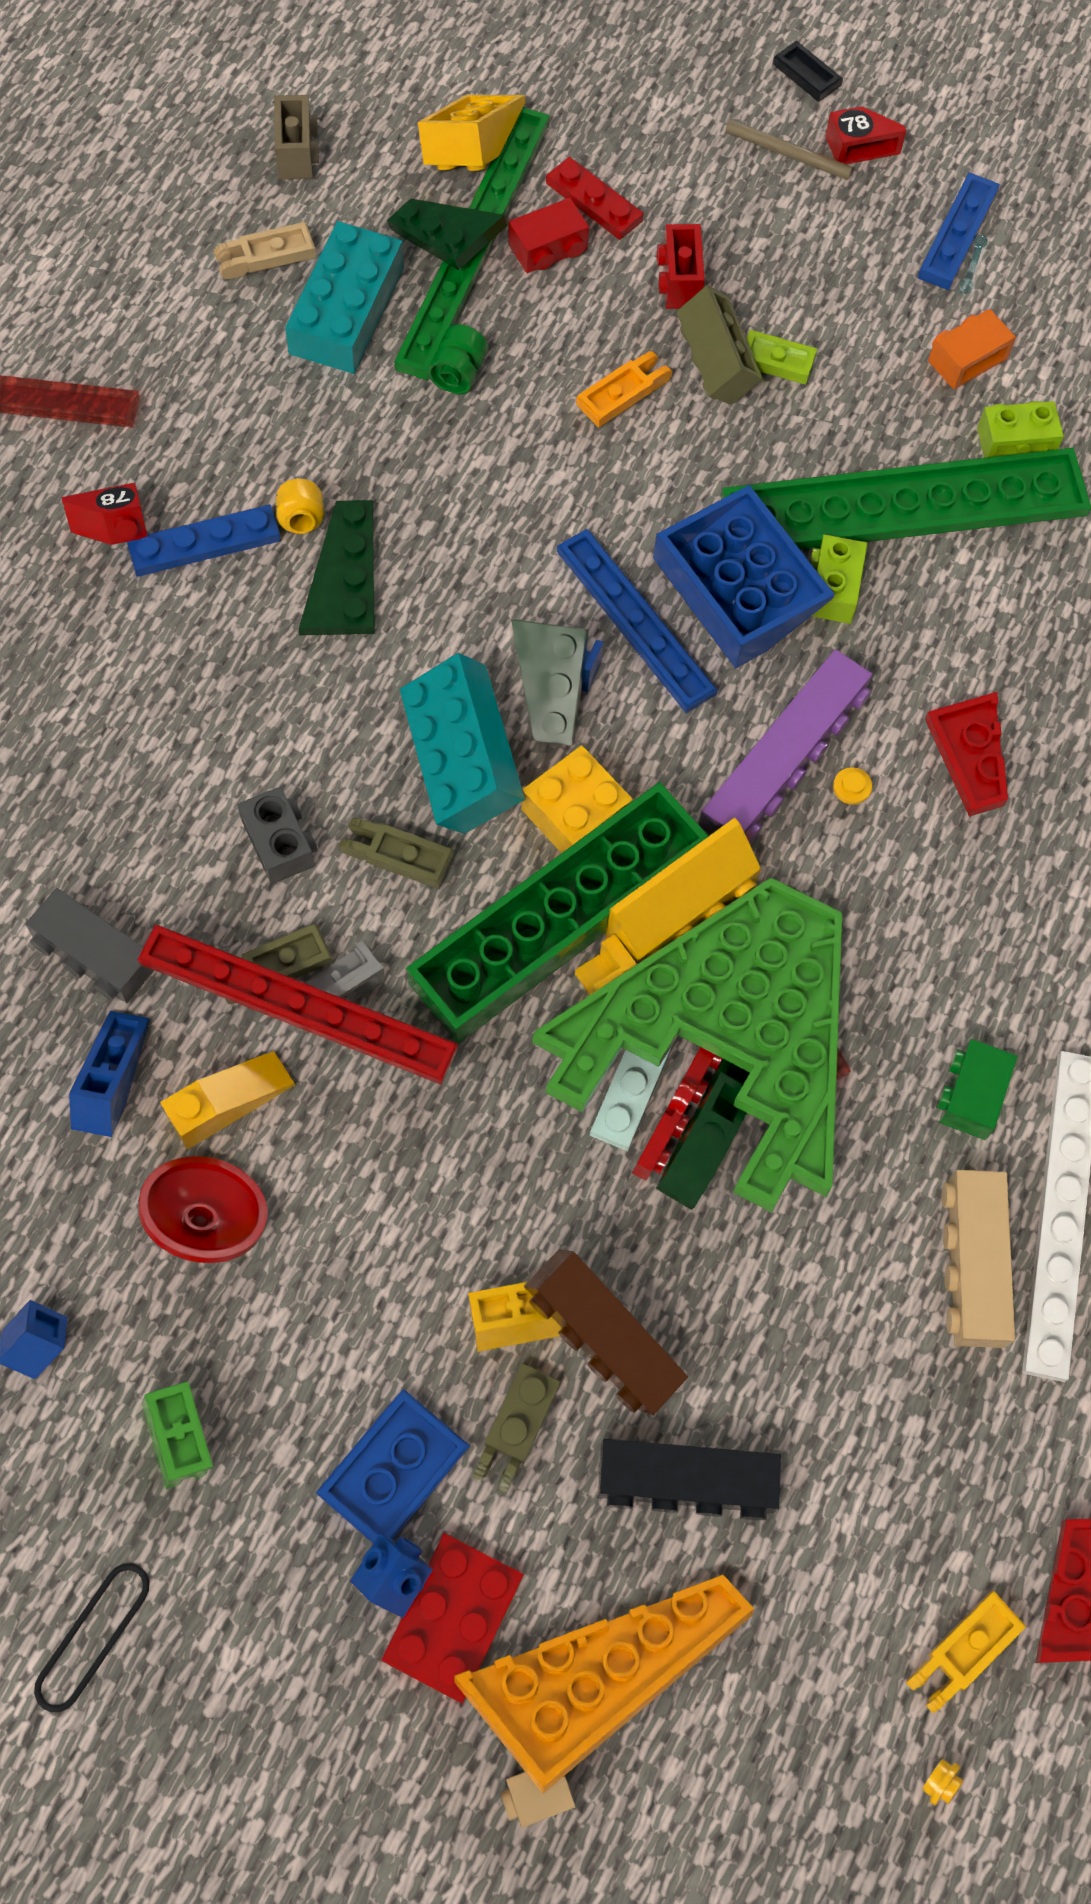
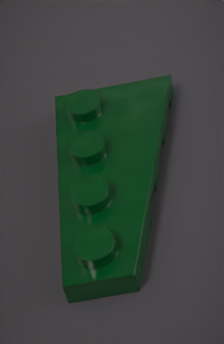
(344, 577)

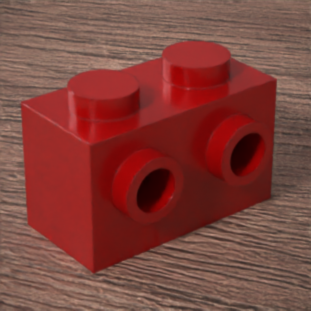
(682, 264)

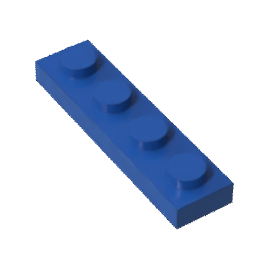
(958, 231)
(204, 540)

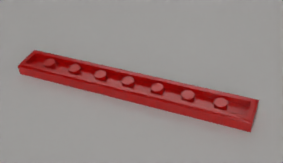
(298, 1004)

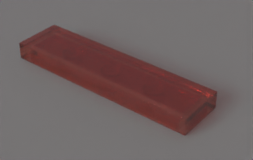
(68, 401)

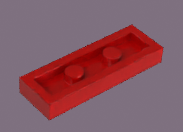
(594, 198)

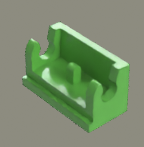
(176, 1434)

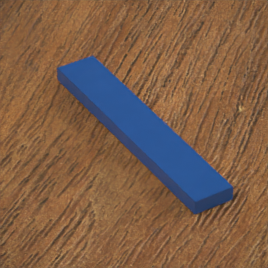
(637, 621)

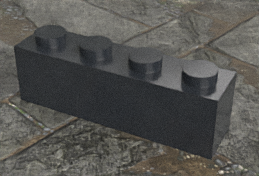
(689, 1477)

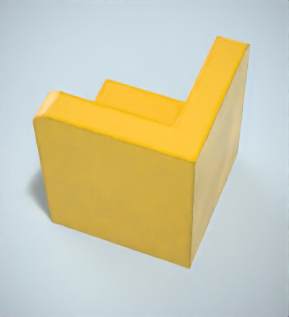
(606, 966)

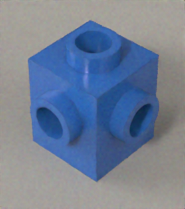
(392, 1574)

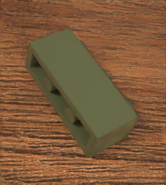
(718, 345)

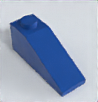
(107, 1074)

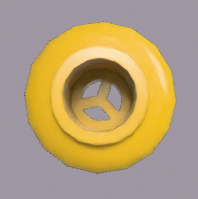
(299, 506)

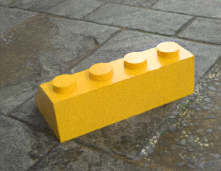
(685, 892)

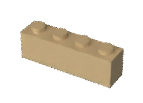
(979, 1259)

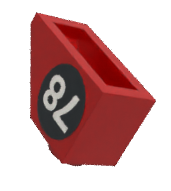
(863, 135)
(106, 514)

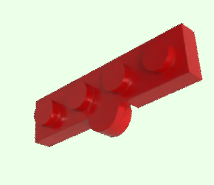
(673, 1120)

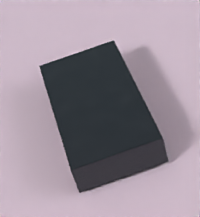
(807, 71)

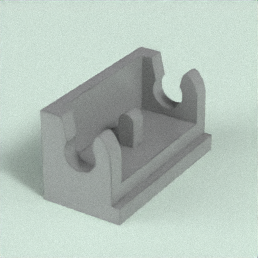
(351, 975)

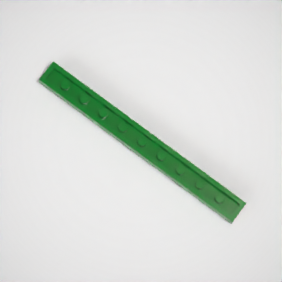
(451, 285)

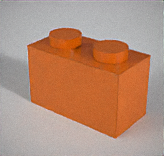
(971, 348)

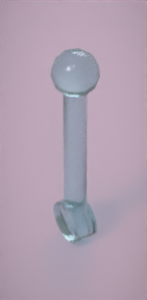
(966, 285)

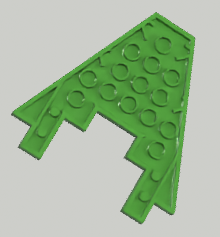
(749, 988)

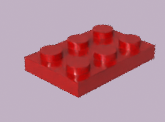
(453, 1617)

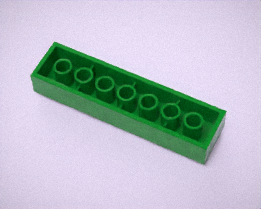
(550, 914)

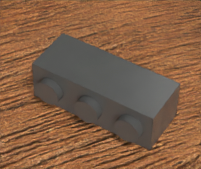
(88, 946)

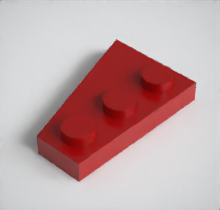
(971, 750)
(1067, 1613)

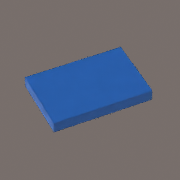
(393, 1469)

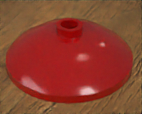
(206, 1195)

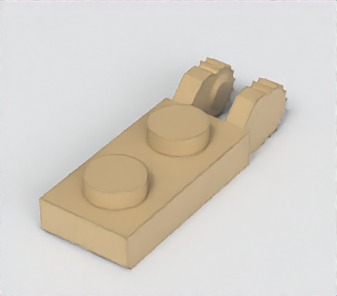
(265, 250)

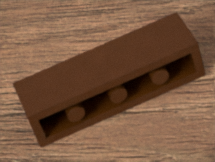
(605, 1332)

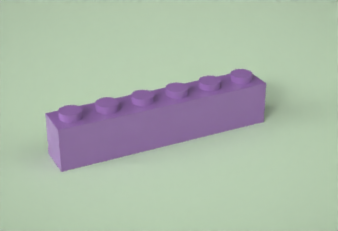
(788, 747)

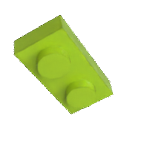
(781, 356)

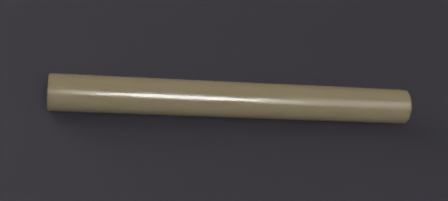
(789, 149)

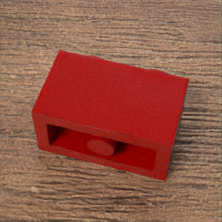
(548, 235)

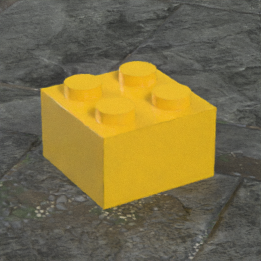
(573, 799)

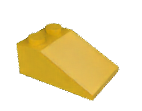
(469, 131)

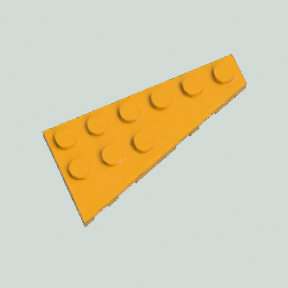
(588, 1683)

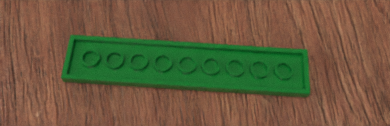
(927, 498)

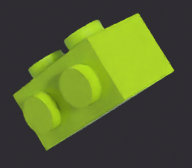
(1019, 428)
(841, 567)

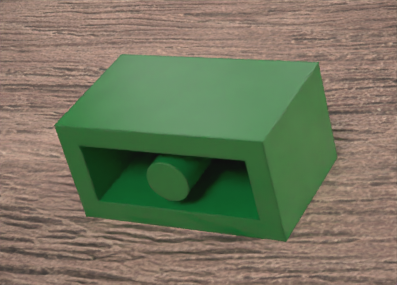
(976, 1089)

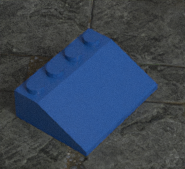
(740, 574)

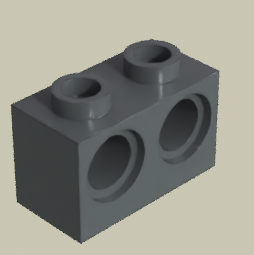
(271, 837)

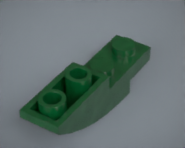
(705, 1137)

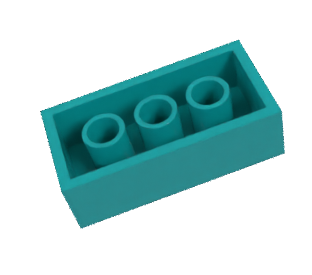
(345, 297)
(461, 744)

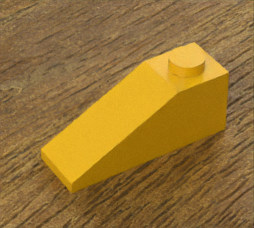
(225, 1097)

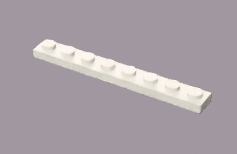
(1061, 1223)

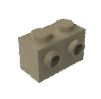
(294, 136)

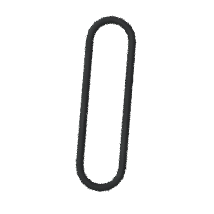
(145, 1589)

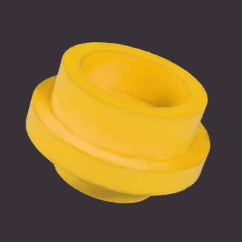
(852, 785)
(943, 1783)

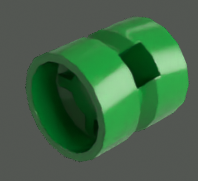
(458, 359)

